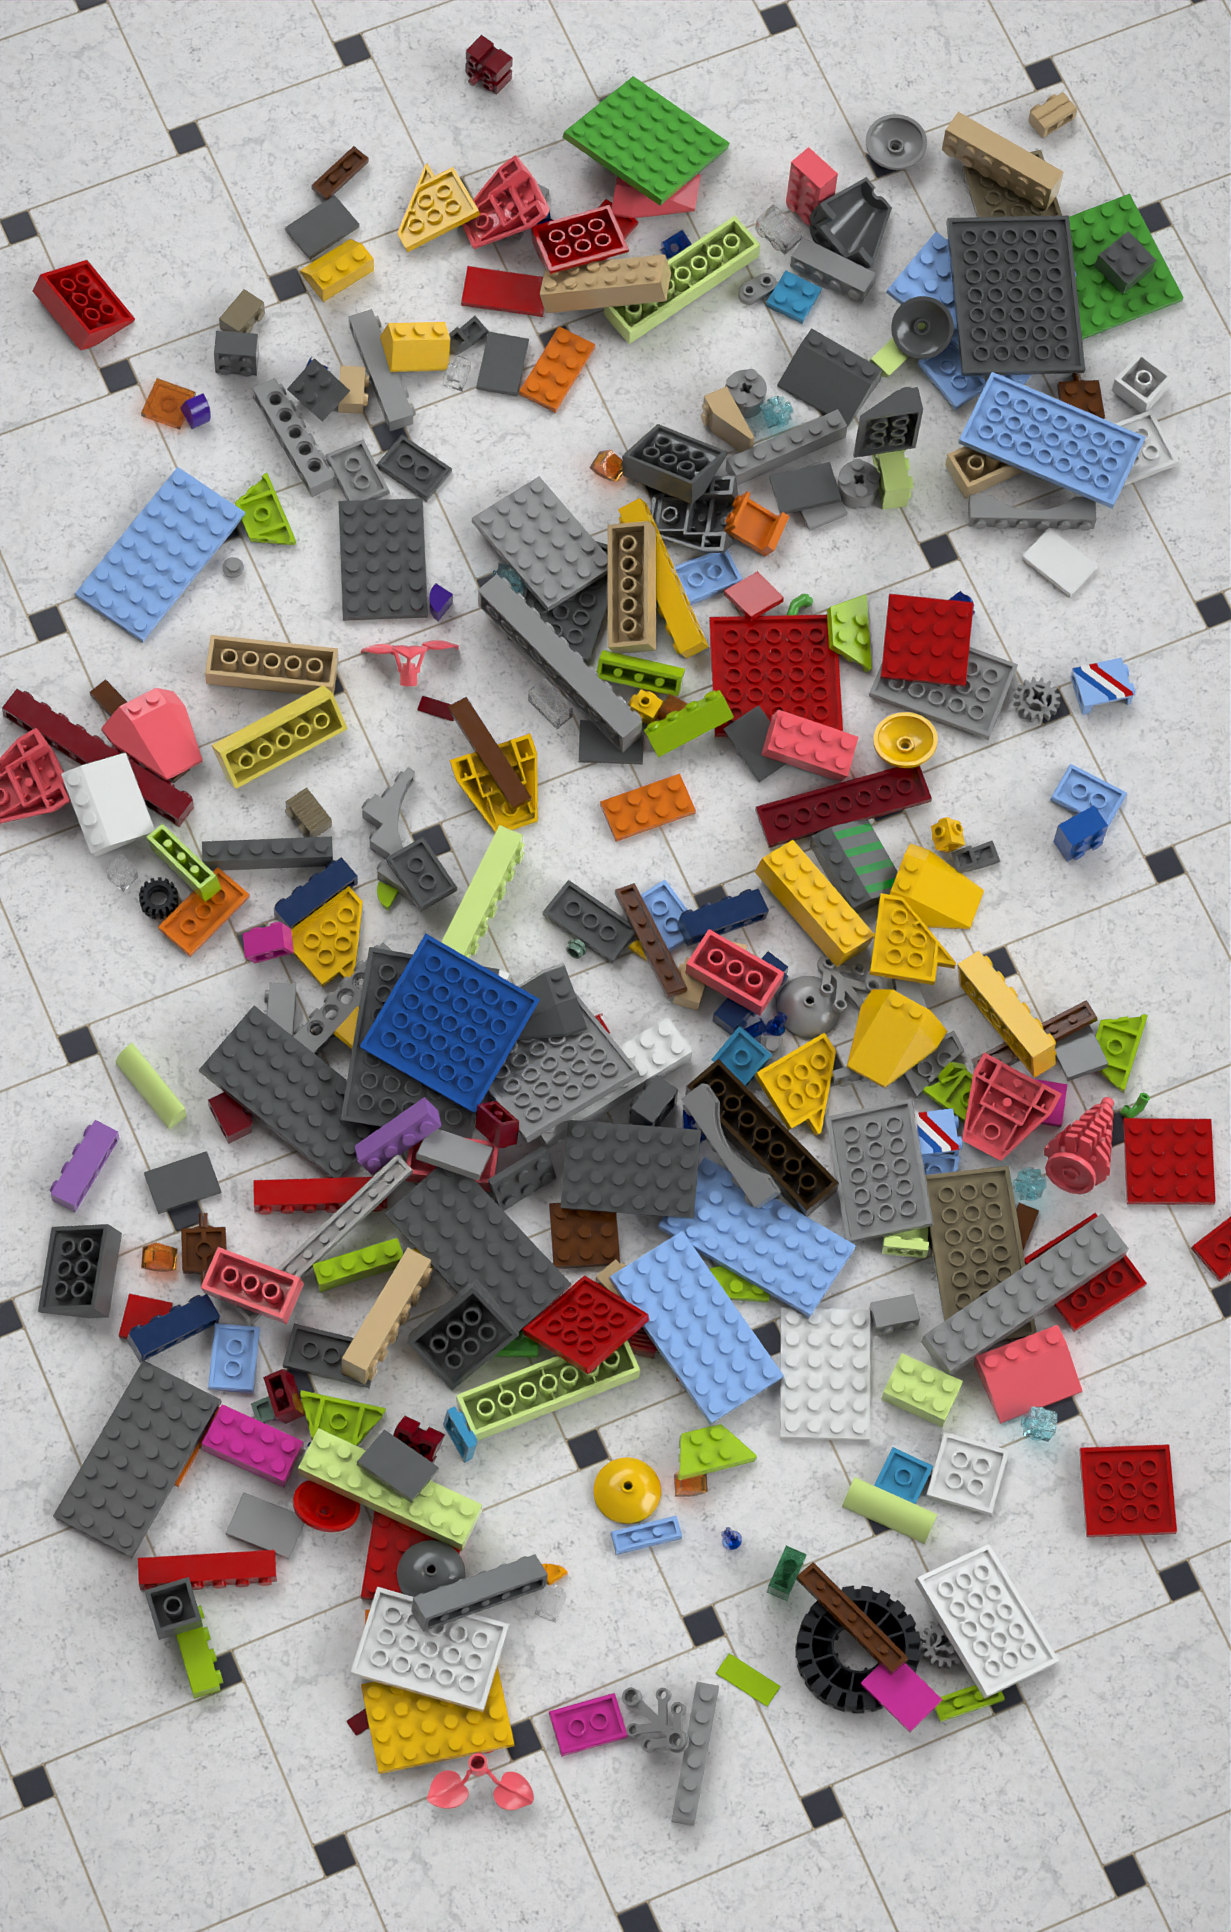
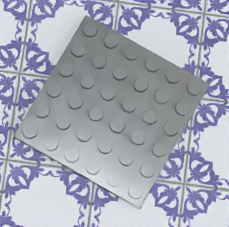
(560, 1076)

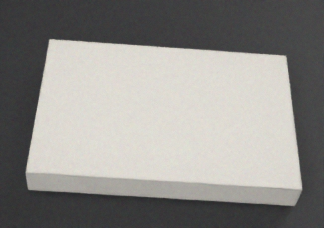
(1059, 562)

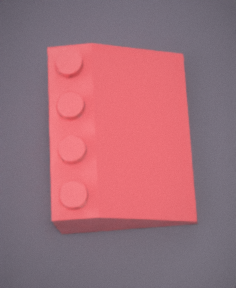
(1028, 1373)

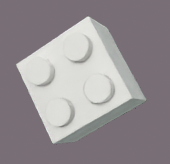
(1142, 383)

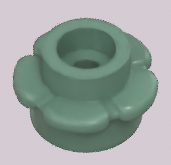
(576, 948)

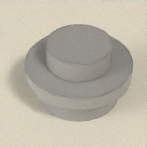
(233, 567)

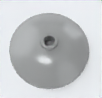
(900, 133)
(803, 1018)

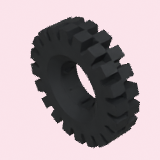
(820, 1663)

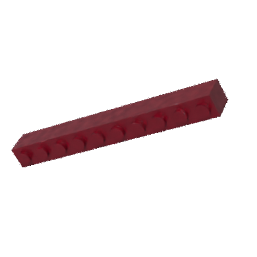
(84, 749)

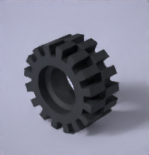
(158, 886)

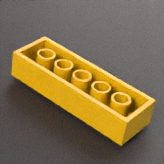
(814, 903)
(1007, 1013)

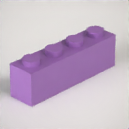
(398, 1135)
(84, 1166)

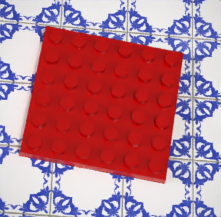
(776, 665)

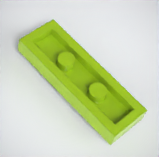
(964, 1702)

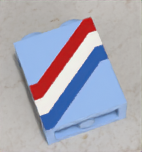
(1102, 683)
(938, 1132)

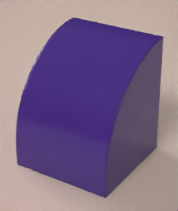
(196, 411)
(439, 601)

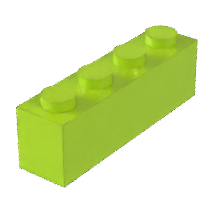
(640, 673)
(688, 723)
(183, 862)
(357, 1265)
(199, 1660)

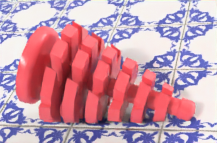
(1082, 1151)

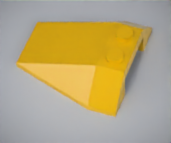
(486, 795)
(936, 890)
(892, 1036)

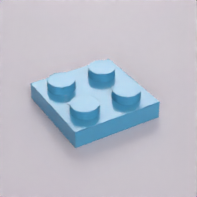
(793, 297)
(743, 1055)
(463, 1439)
(903, 1475)

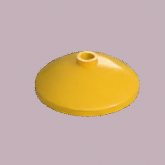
(907, 731)
(622, 1504)

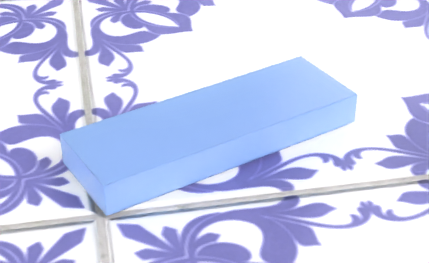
(646, 1535)

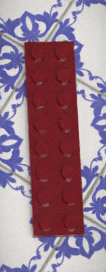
(842, 803)

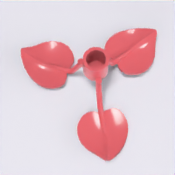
(409, 672)
(449, 1792)

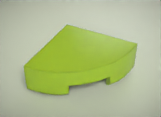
(386, 895)
(951, 1069)

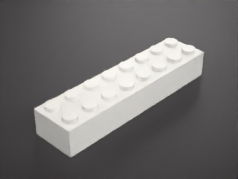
(653, 1053)

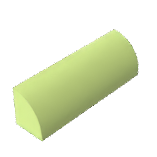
(890, 356)
(150, 1086)
(889, 1510)

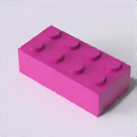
(253, 1446)

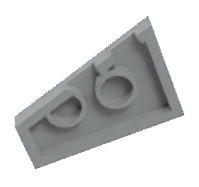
(930, 1067)

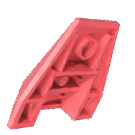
(632, 203)
(506, 205)
(155, 733)
(30, 779)
(1004, 1107)

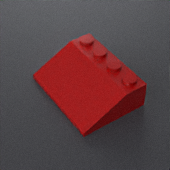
(578, 239)
(82, 304)

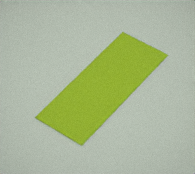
(748, 1679)

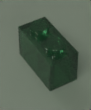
(786, 1573)

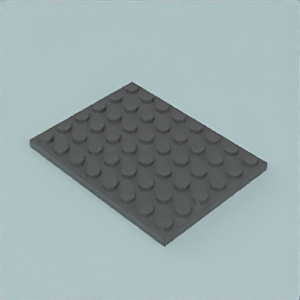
(1015, 295)
(375, 1089)

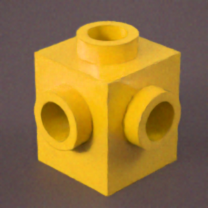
(646, 705)
(947, 835)

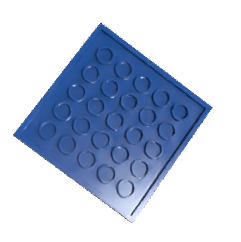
(449, 1023)

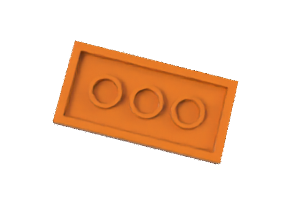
(557, 369)
(647, 807)
(198, 920)

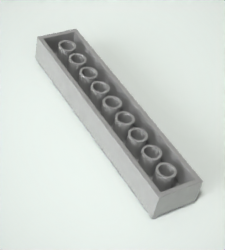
(560, 662)
(1024, 1295)

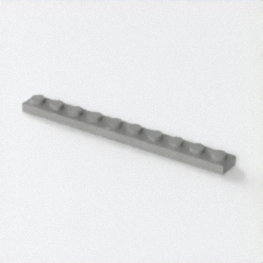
(341, 1223)

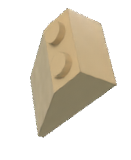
(726, 420)

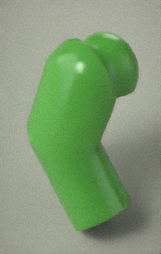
(798, 602)
(1137, 1108)

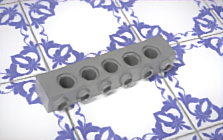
(314, 481)
(333, 1002)

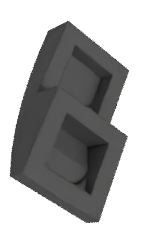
(467, 335)
(976, 857)

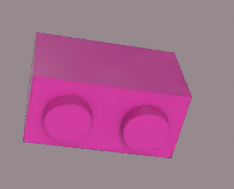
(268, 942)

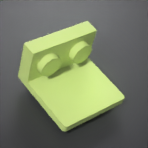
(907, 1243)

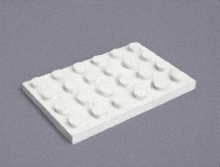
(825, 1375)
(986, 1621)
(442, 1663)

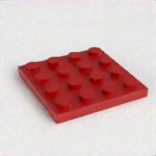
(927, 640)
(1169, 1161)
(1099, 1293)
(586, 1324)
(1127, 1490)
(386, 1546)

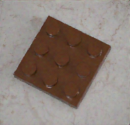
(583, 1237)

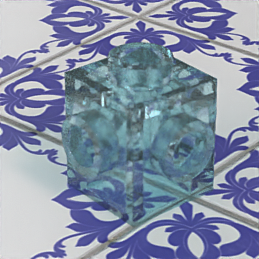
(774, 404)
(1027, 1190)
(1039, 1424)

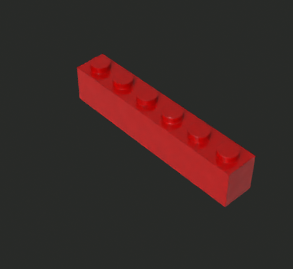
(307, 1194)
(209, 1569)

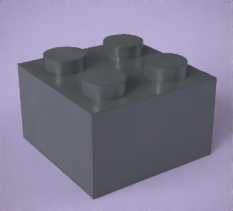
(1125, 262)
(236, 353)
(318, 390)
(654, 1103)
(173, 1608)

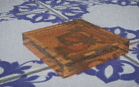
(165, 403)

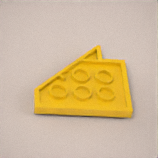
(435, 208)
(330, 938)
(905, 945)
(801, 1083)

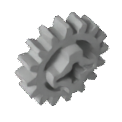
(1039, 691)
(935, 1649)

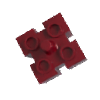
(488, 65)
(422, 1441)

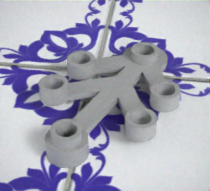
(843, 985)
(659, 1722)

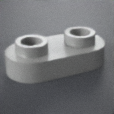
(758, 287)

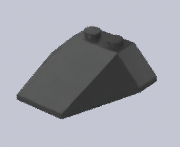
(701, 523)
(558, 1008)

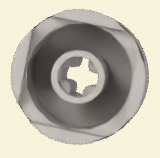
(748, 391)
(858, 484)

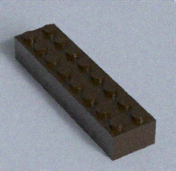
(767, 1141)

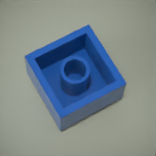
(1080, 834)

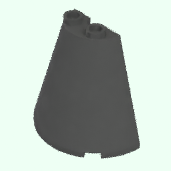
(851, 223)

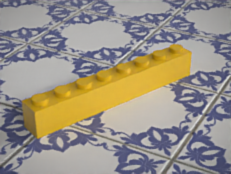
(669, 591)

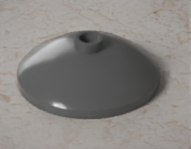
(930, 340)
(413, 1567)

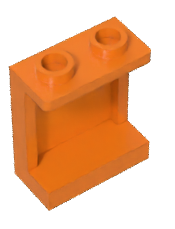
(755, 525)

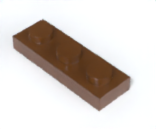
(340, 173)

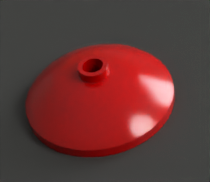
(324, 1508)

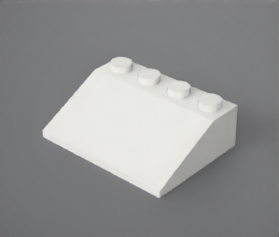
(108, 803)

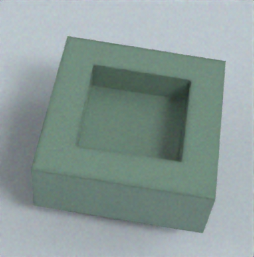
(263, 1410)

